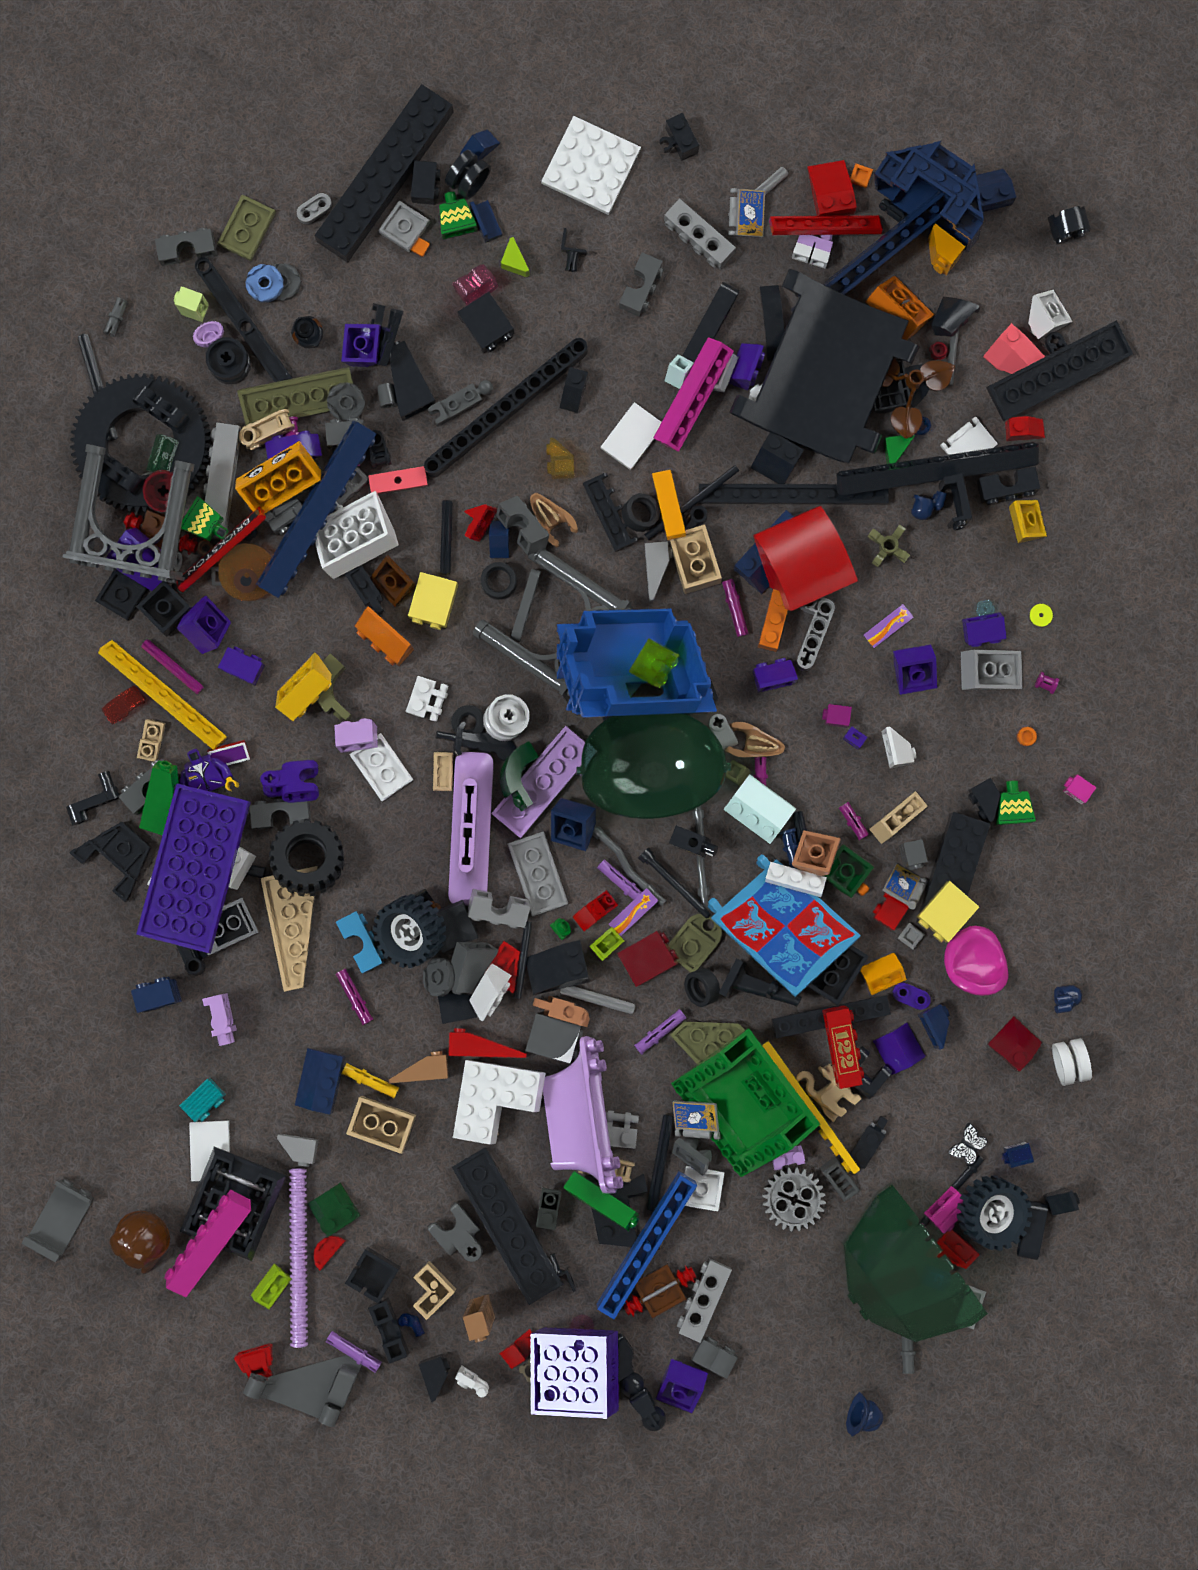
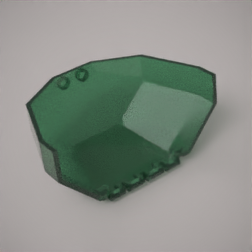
(899, 1275)

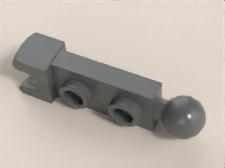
(460, 402)

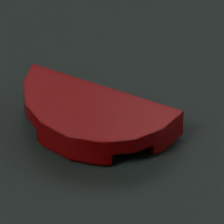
(326, 1249)

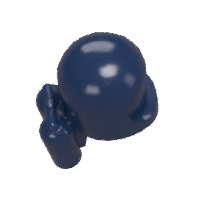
(923, 507)
(1066, 998)

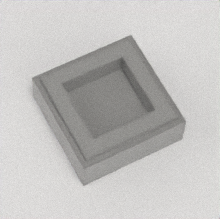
(910, 936)

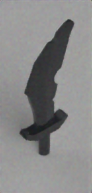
(482, 741)

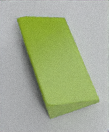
(271, 1286)

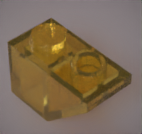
(561, 461)

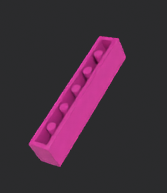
(693, 394)
(207, 1243)

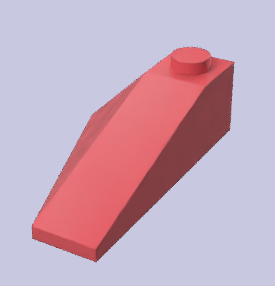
(1012, 351)

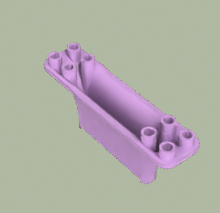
(477, 771)
(579, 1118)

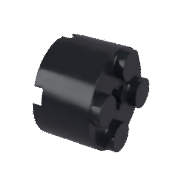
(1069, 223)

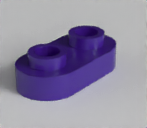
(911, 996)

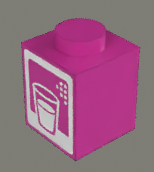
(1078, 788)

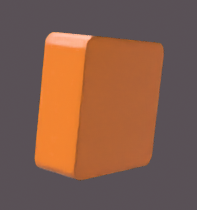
(420, 247)

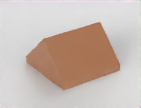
(816, 853)

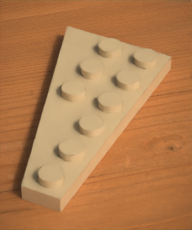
(290, 926)

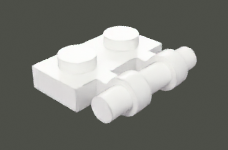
(421, 697)
(469, 1379)

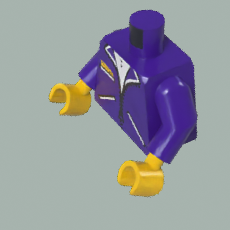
(206, 772)

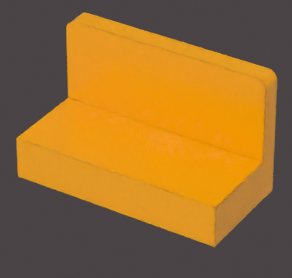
(883, 973)

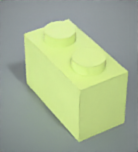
(191, 304)

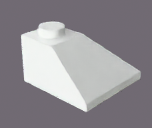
(1047, 314)
(897, 749)

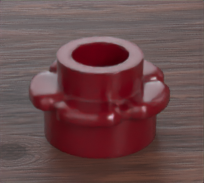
(938, 346)

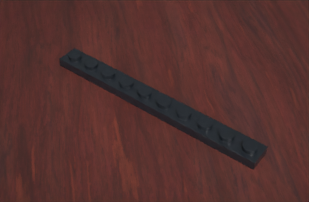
(790, 494)

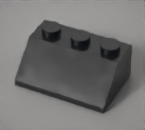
(838, 977)

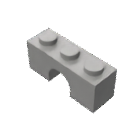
(513, 914)

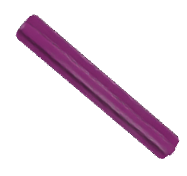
(173, 667)

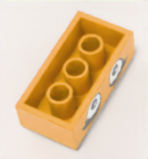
(278, 478)

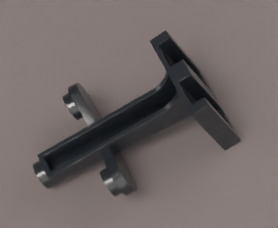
(741, 981)

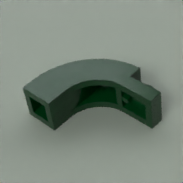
(511, 775)

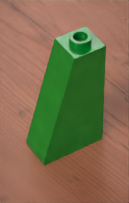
(159, 797)
(601, 1202)

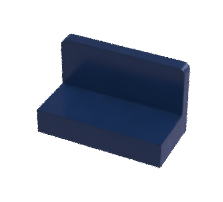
(486, 221)

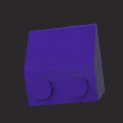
(361, 344)
(204, 625)
(915, 669)
(774, 675)
(682, 1386)

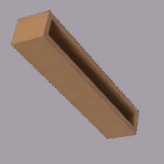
(479, 1318)

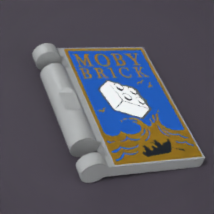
(747, 212)
(905, 886)
(696, 1119)

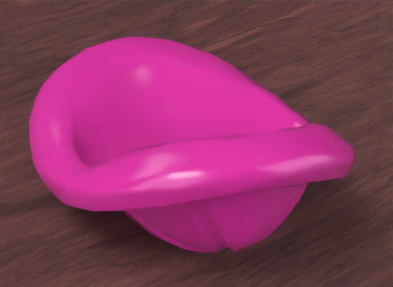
(976, 961)

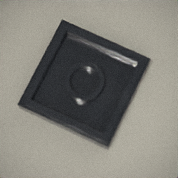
(121, 594)

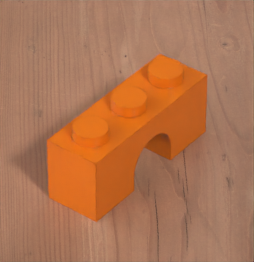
(773, 623)

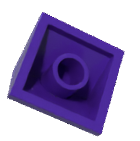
(899, 1048)

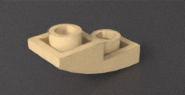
(151, 740)

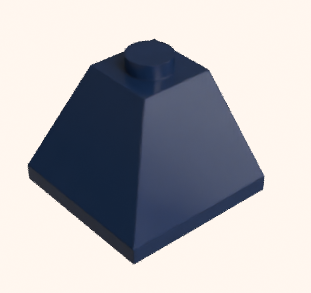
(936, 1024)

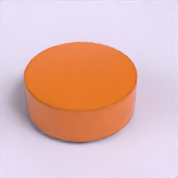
(1026, 736)

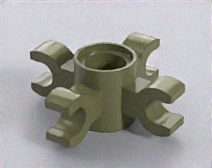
(896, 551)

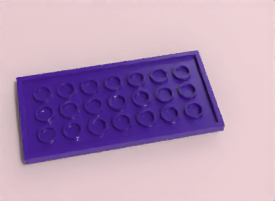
(193, 868)

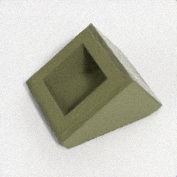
(738, 773)

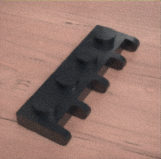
(608, 512)

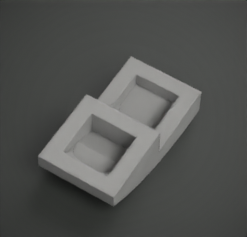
(353, 486)

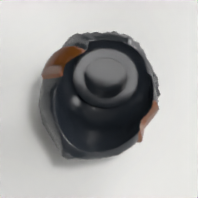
(307, 332)

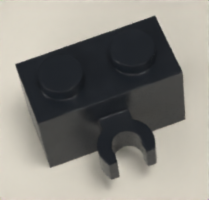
(680, 137)

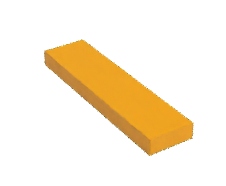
(669, 504)

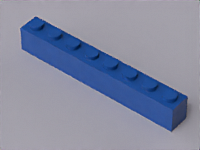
(646, 1245)

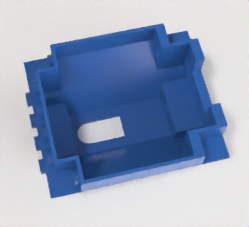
(604, 646)

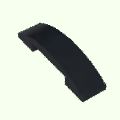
(772, 318)

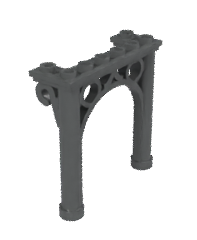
(82, 543)
(532, 661)

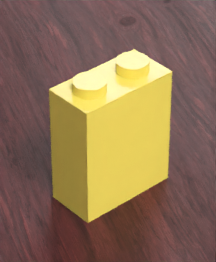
(432, 601)
(947, 912)

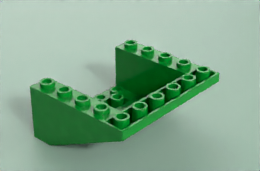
(754, 1100)

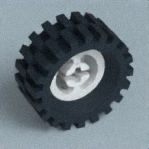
(398, 938)
(1007, 1214)

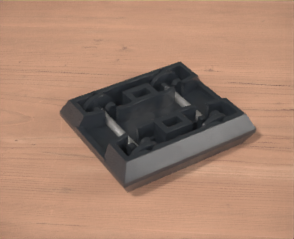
(245, 1179)

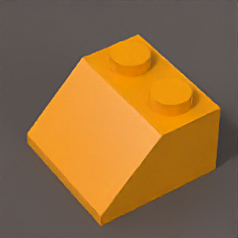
(944, 250)

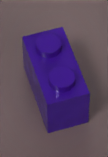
(984, 629)
(241, 665)

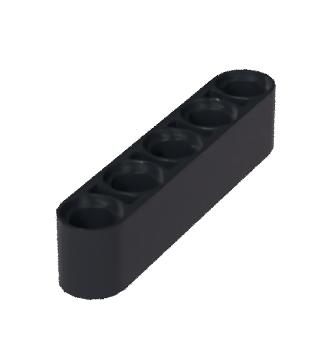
(711, 320)

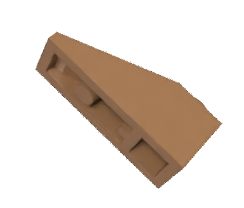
(428, 1068)

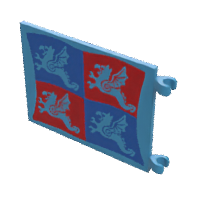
(784, 930)

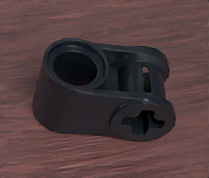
(379, 452)

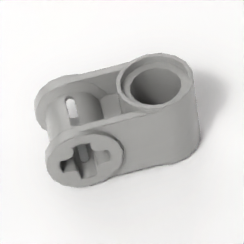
(725, 733)

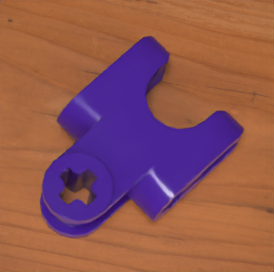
(290, 781)

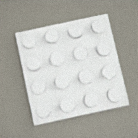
(591, 165)

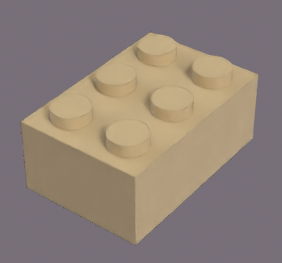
(381, 1124)

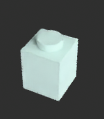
(678, 371)

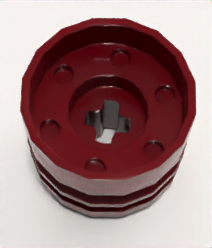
(150, 489)

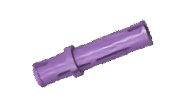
(616, 877)
(659, 1032)
(354, 1352)

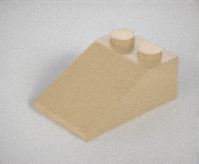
(695, 560)

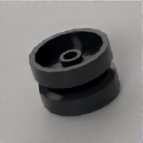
(467, 174)
(238, 360)

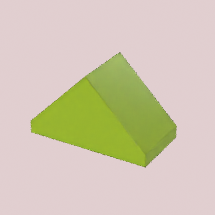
(513, 260)
(606, 943)

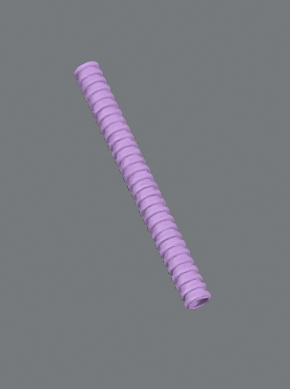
(298, 1258)

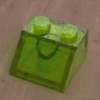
(654, 663)

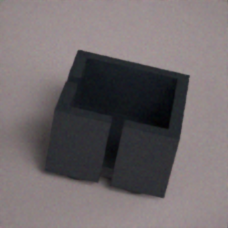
(374, 1274)

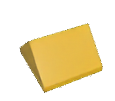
(1027, 520)

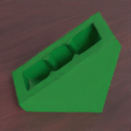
(895, 447)

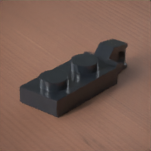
(365, 588)
(869, 1142)

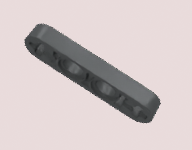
(525, 605)

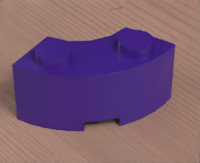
(280, 443)

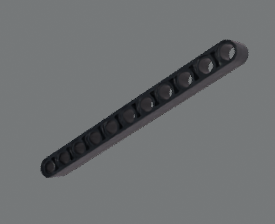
(510, 399)
(937, 467)

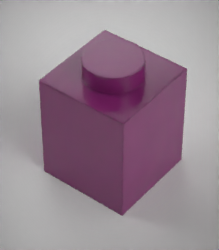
(837, 715)

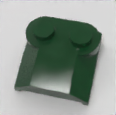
(848, 871)
(334, 1209)

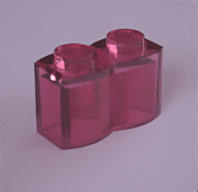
(475, 284)

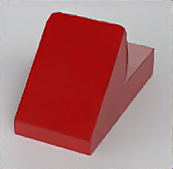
(482, 518)
(518, 1350)

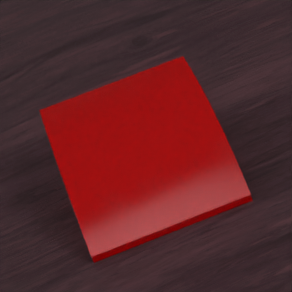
(804, 558)

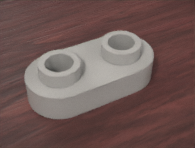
(312, 207)

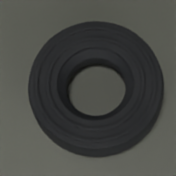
(468, 710)

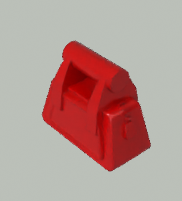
(256, 1359)

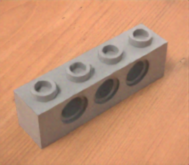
(681, 212)
(696, 1330)

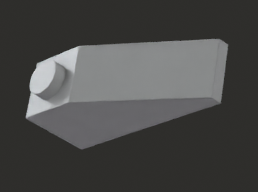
(657, 561)

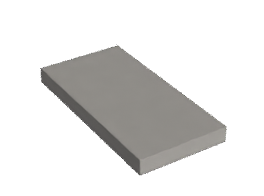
(538, 873)

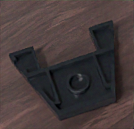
(388, 333)
(123, 850)
(608, 1231)

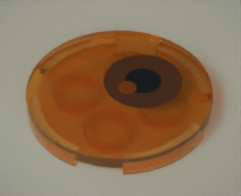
(241, 570)

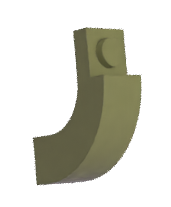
(327, 699)

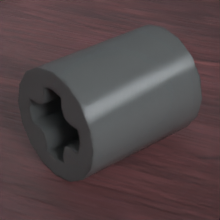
(387, 395)

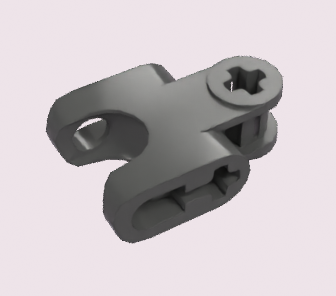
(460, 1236)

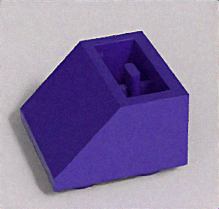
(749, 359)

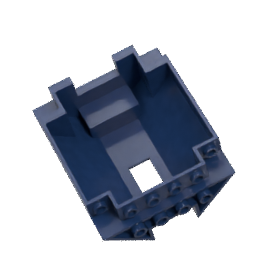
(919, 172)

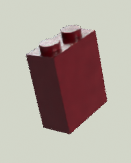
(648, 957)

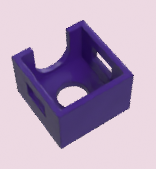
(856, 743)

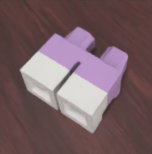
(821, 252)

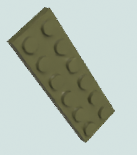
(299, 395)

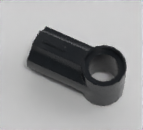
(691, 522)
(189, 956)

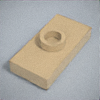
(443, 771)

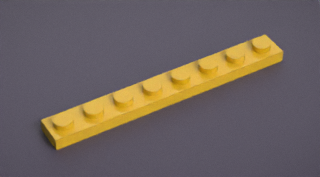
(162, 694)
(825, 1130)

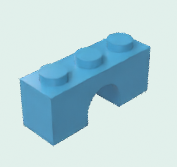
(354, 925)

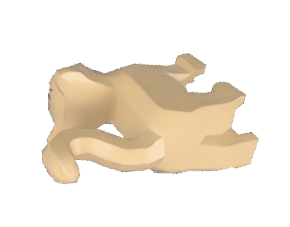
(830, 1094)

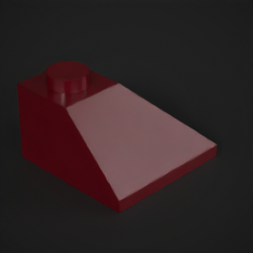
(1015, 1044)

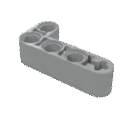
(812, 633)

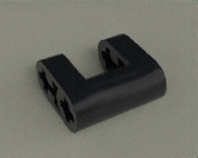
(871, 1086)

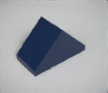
(481, 144)
(498, 540)

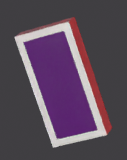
(231, 753)

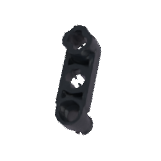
(110, 793)

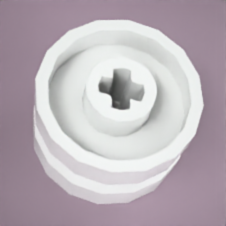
(506, 728)
(1072, 1061)

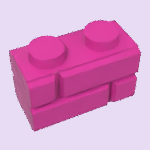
(944, 1210)

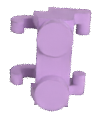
(793, 1156)

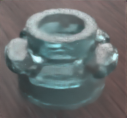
(986, 603)

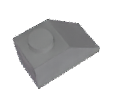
(299, 1148)

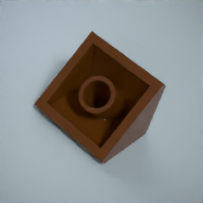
(392, 581)

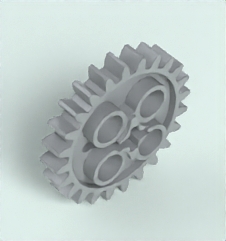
(787, 1215)

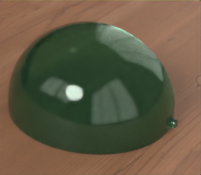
(652, 765)

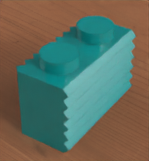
(203, 1100)

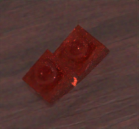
(122, 704)

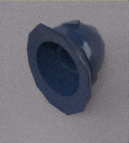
(863, 1416)

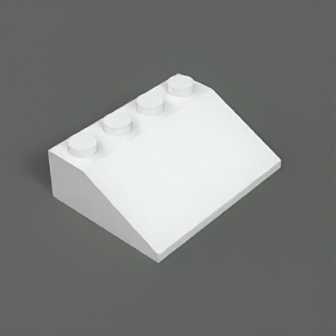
(355, 535)

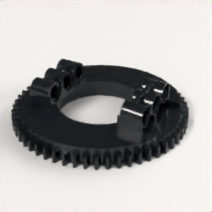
(162, 401)

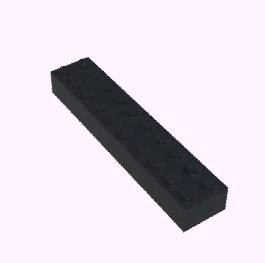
(384, 173)

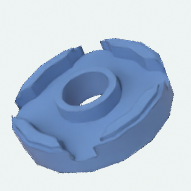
(268, 293)

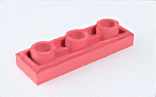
(410, 478)

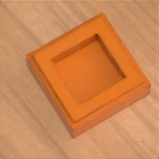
(861, 175)

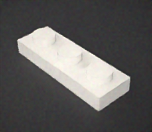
(795, 879)

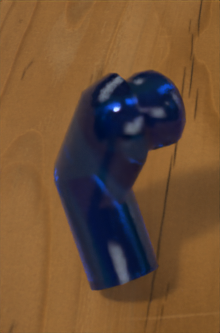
(411, 1321)

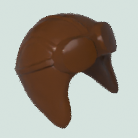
(140, 1240)

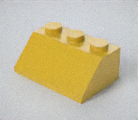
(303, 688)

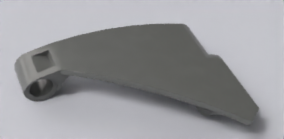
(312, 1389)

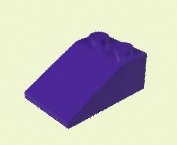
(134, 537)

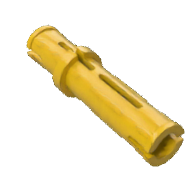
(365, 1078)

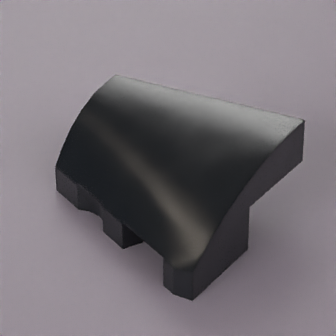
(952, 315)
(455, 1007)

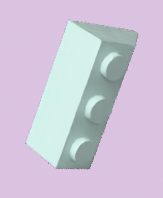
(759, 809)

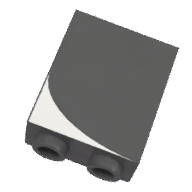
(554, 1038)

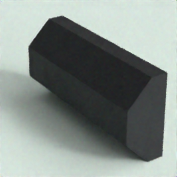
(894, 395)

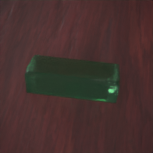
(162, 453)

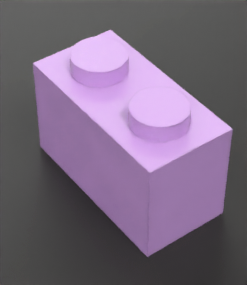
(356, 735)

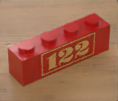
(842, 1046)

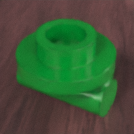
(561, 928)

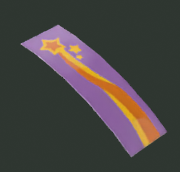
(888, 626)
(633, 912)

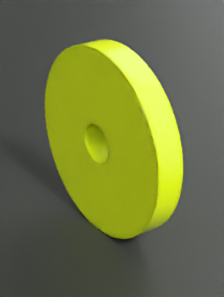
(1041, 621)

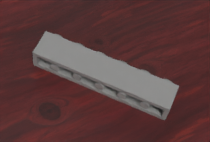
(222, 470)

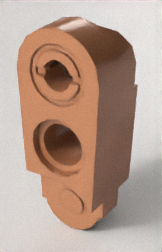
(563, 1010)

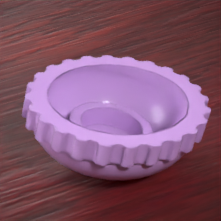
(208, 333)

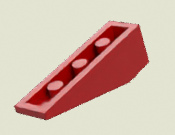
(470, 1044)

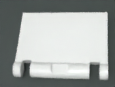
(969, 439)

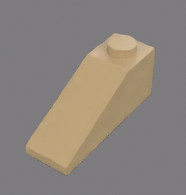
(898, 817)

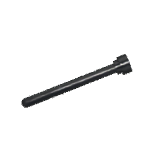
(648, 858)

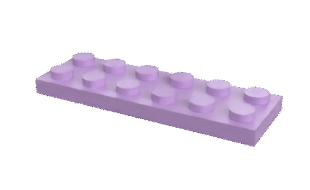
(543, 781)

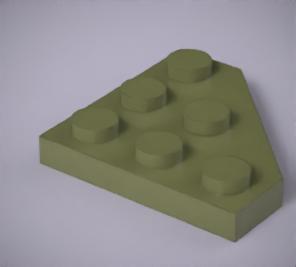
(704, 1038)

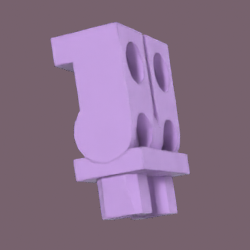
(221, 1018)

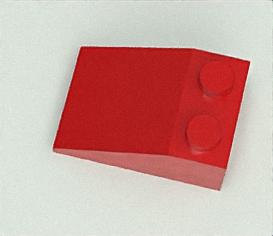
(832, 189)

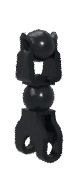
(632, 1385)

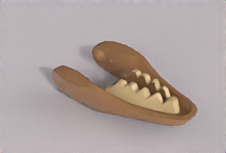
(551, 515)
(757, 742)

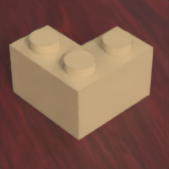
(437, 1290)

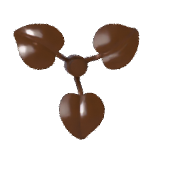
(937, 377)

